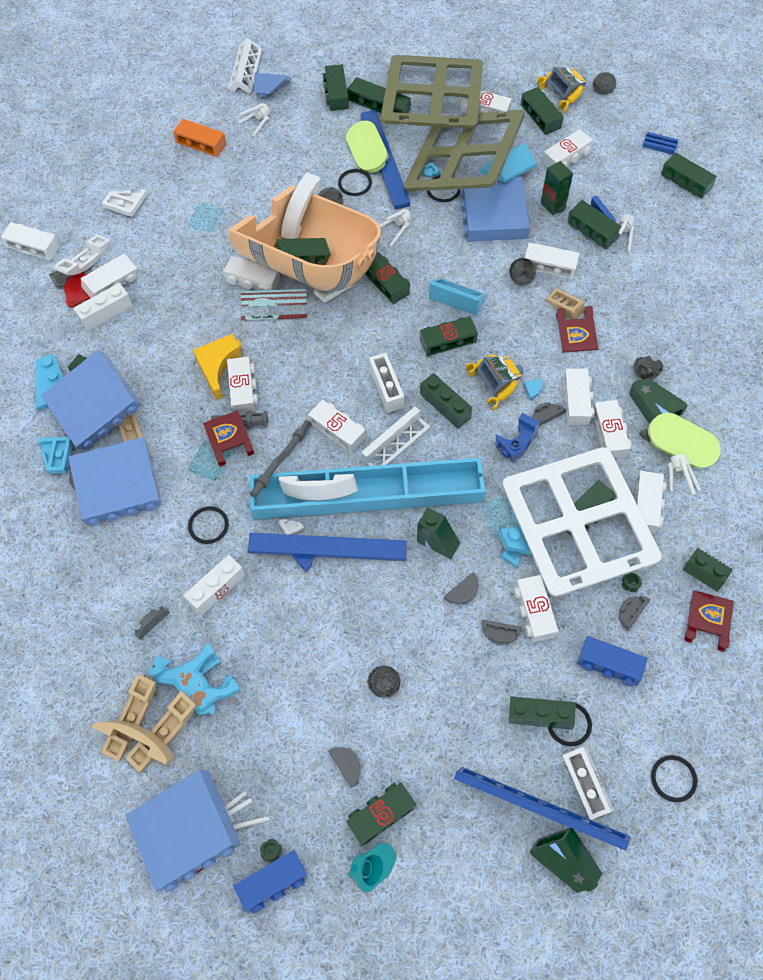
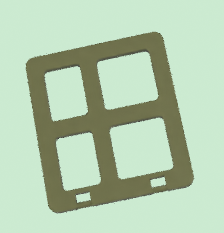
(437, 91)
(462, 149)

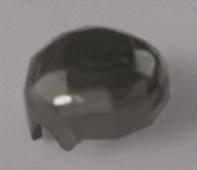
(604, 83)
(332, 194)
(522, 271)
(647, 368)
(384, 681)

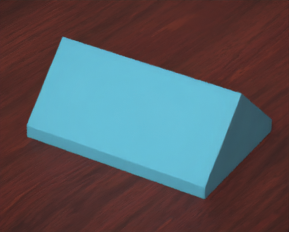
(517, 162)
(456, 295)

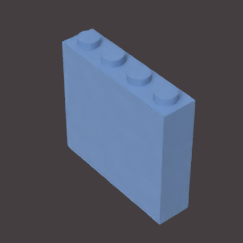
(495, 212)
(91, 400)
(114, 481)
(183, 831)

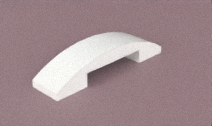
(297, 205)
(84, 260)
(318, 490)

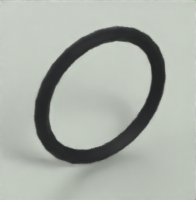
(358, 193)
(443, 200)
(205, 509)
(585, 737)
(662, 794)

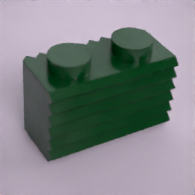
(707, 569)

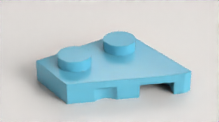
(56, 453)
(514, 540)

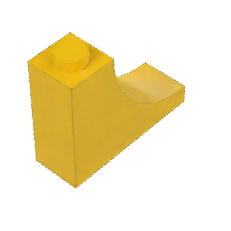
(213, 360)

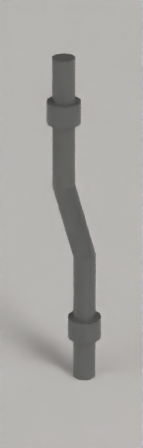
(264, 479)

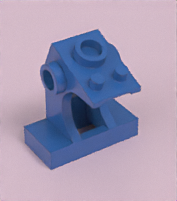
(528, 431)

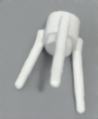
(260, 112)
(400, 218)
(627, 225)
(681, 463)
(239, 807)

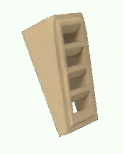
(574, 310)

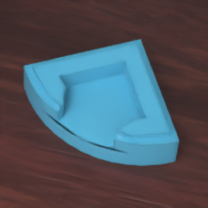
(430, 170)
(533, 388)
(511, 557)

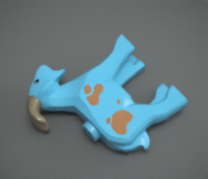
(191, 680)

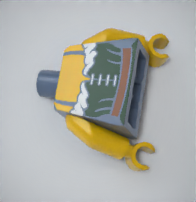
(566, 83)
(499, 375)

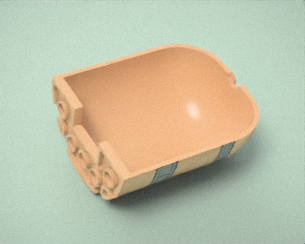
(349, 235)

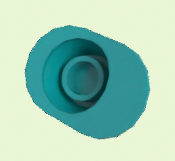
(372, 867)

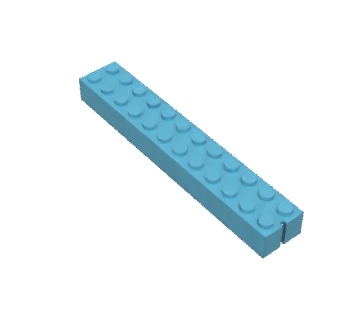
(378, 488)

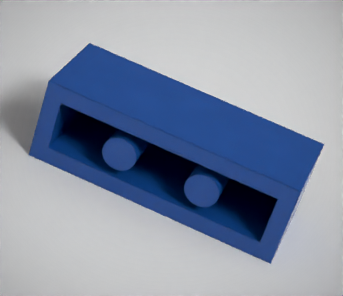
(612, 661)
(271, 882)

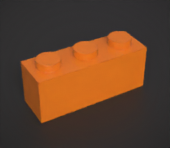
(199, 137)

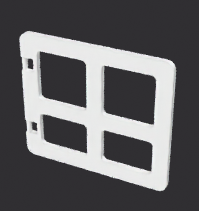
(576, 520)

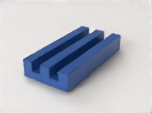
(660, 143)

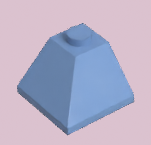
(269, 83)

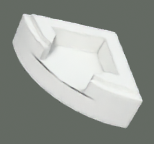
(290, 527)

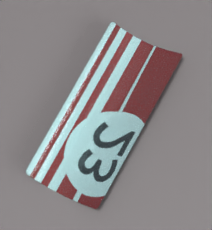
(265, 298)

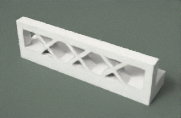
(242, 63)
(392, 434)

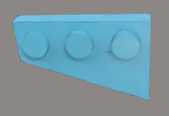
(47, 375)

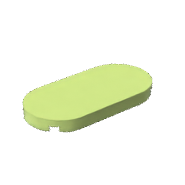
(367, 146)
(680, 436)

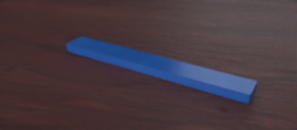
(390, 171)
(327, 546)
(543, 808)

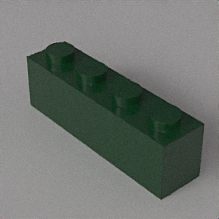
(372, 96)

